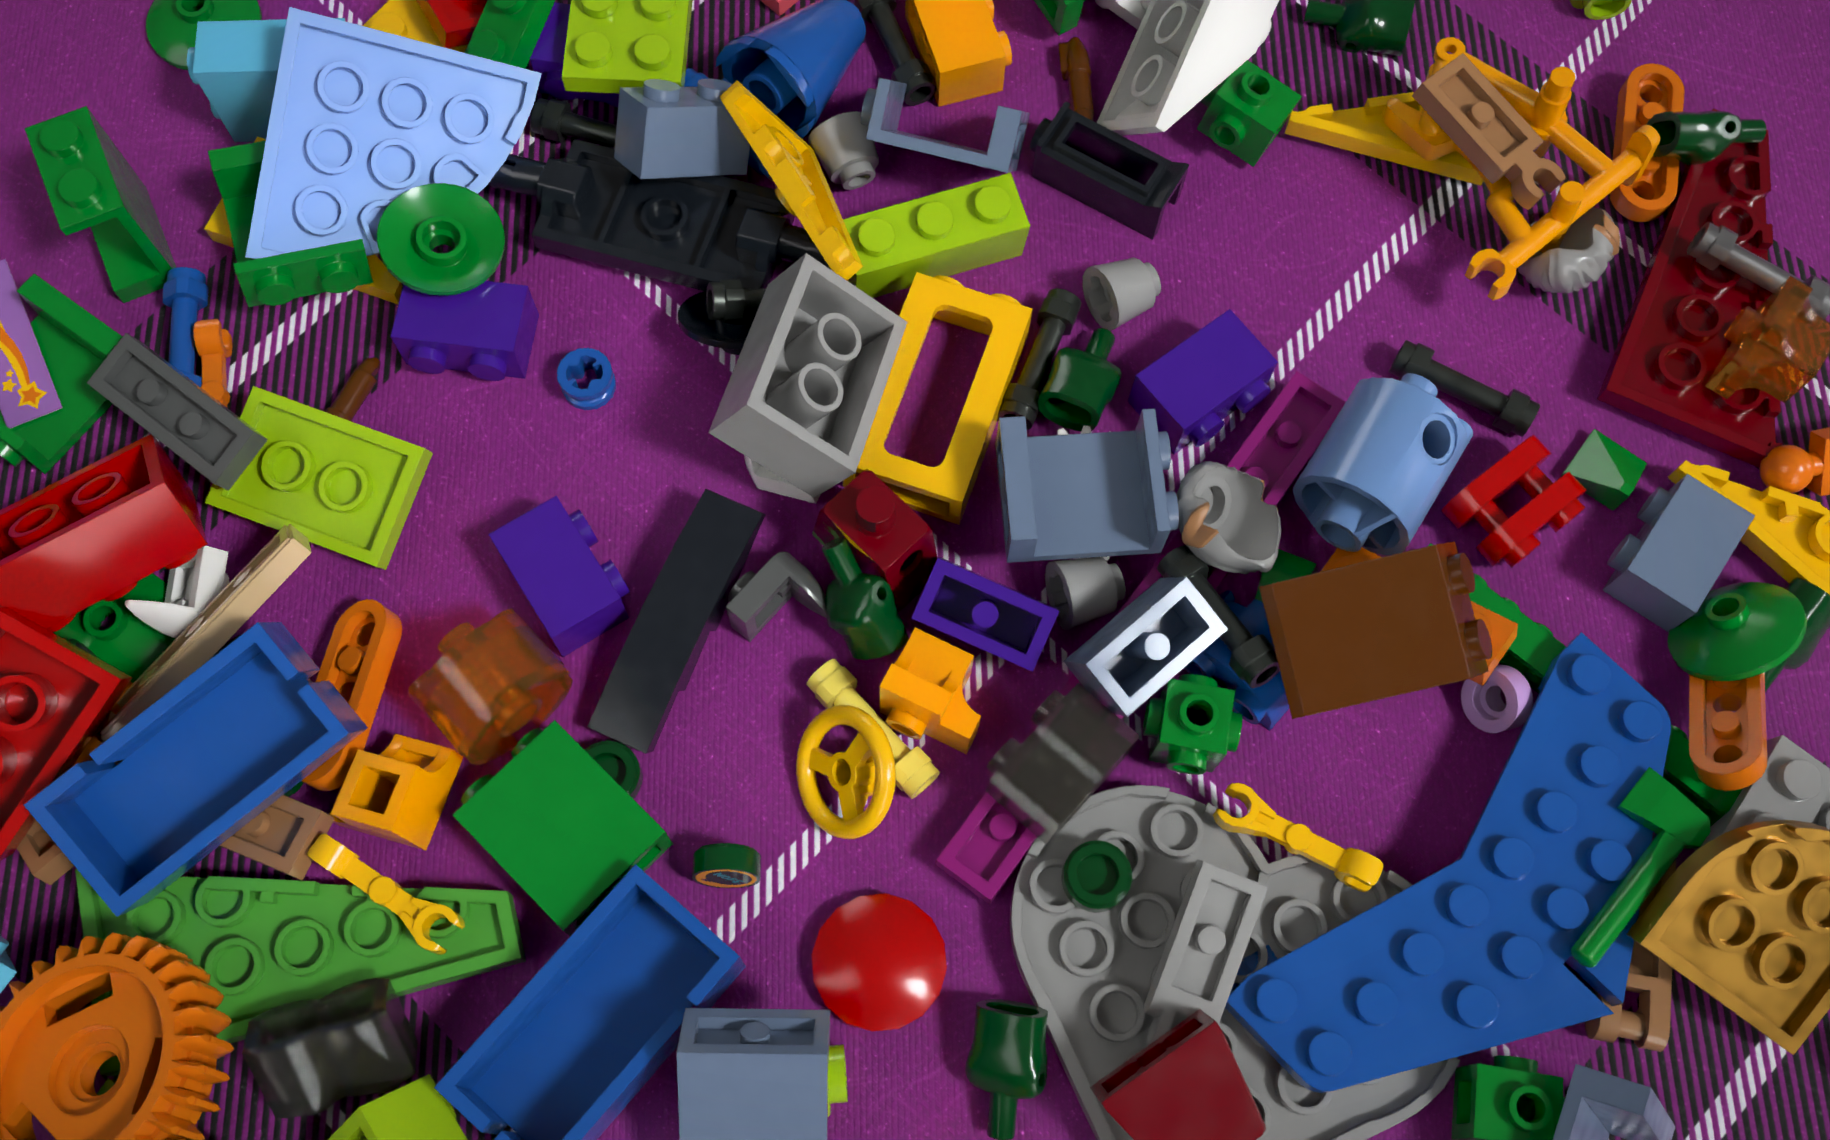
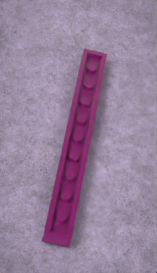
(1276, 451)

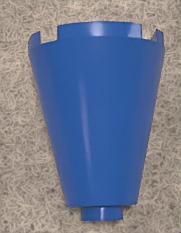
(796, 60)

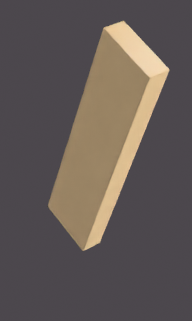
(213, 625)

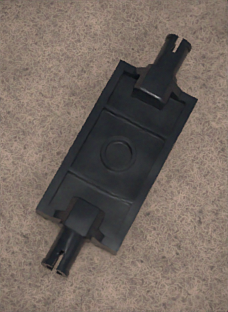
(657, 227)

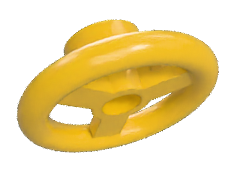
(859, 772)

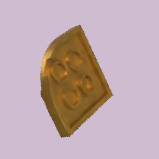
(1752, 925)

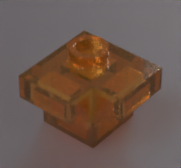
(1774, 346)

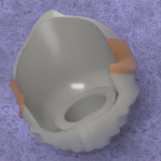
(1579, 259)
(1227, 519)

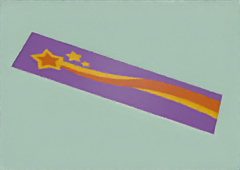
(24, 376)

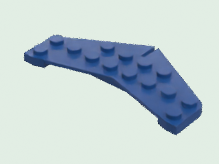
(1485, 940)

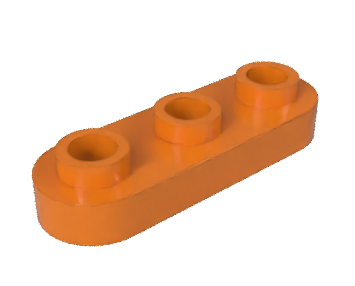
(1660, 178)
(358, 667)
(1724, 744)

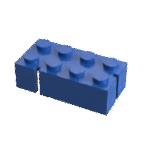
(195, 767)
(593, 1019)

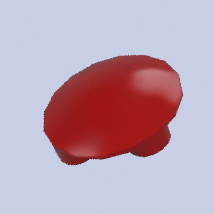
(879, 962)

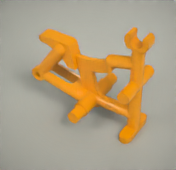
(1548, 118)

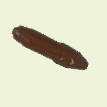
(1077, 71)
(355, 390)

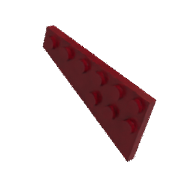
(1685, 310)

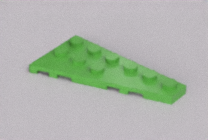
(306, 939)

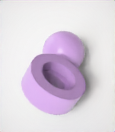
(1484, 704)

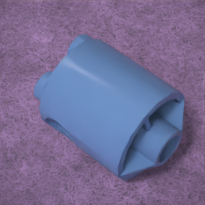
(1381, 465)

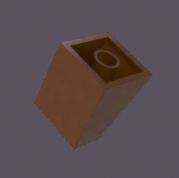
(1376, 629)

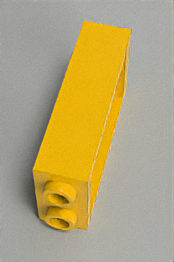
(947, 487)

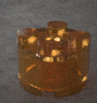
(491, 685)

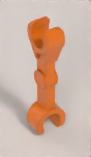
(213, 348)

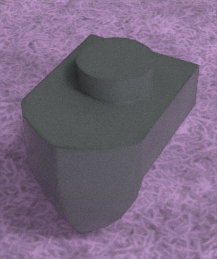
(761, 595)

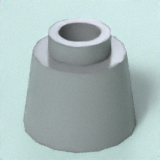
(844, 150)
(1120, 291)
(1083, 589)

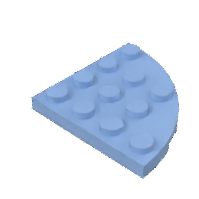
(371, 118)

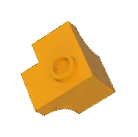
(926, 692)
(397, 791)

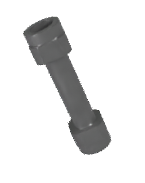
(1717, 247)

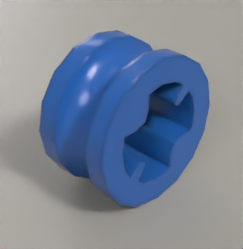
(599, 390)

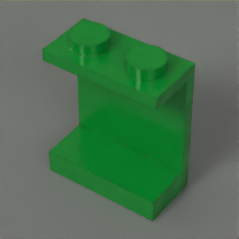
(100, 190)
(282, 276)
(73, 349)
(560, 825)

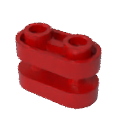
(1514, 537)

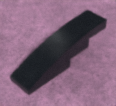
(676, 621)

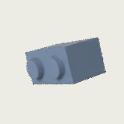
(678, 131)
(1676, 552)
(1146, 645)

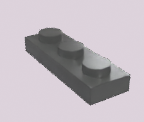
(177, 411)

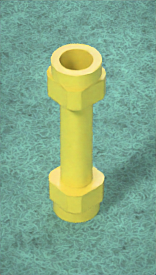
(836, 686)

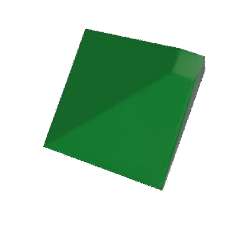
(1606, 469)

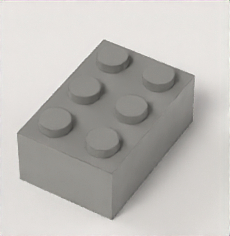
(809, 377)

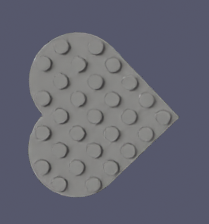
(1101, 965)

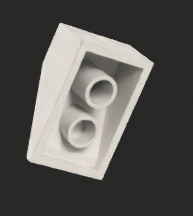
(1180, 58)

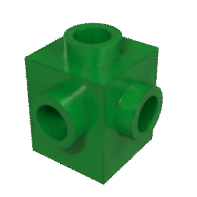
(1247, 112)
(1177, 740)
(1506, 1101)

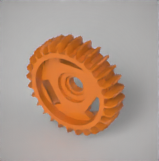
(155, 1022)

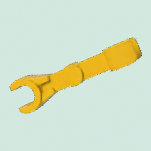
(1349, 865)
(414, 912)

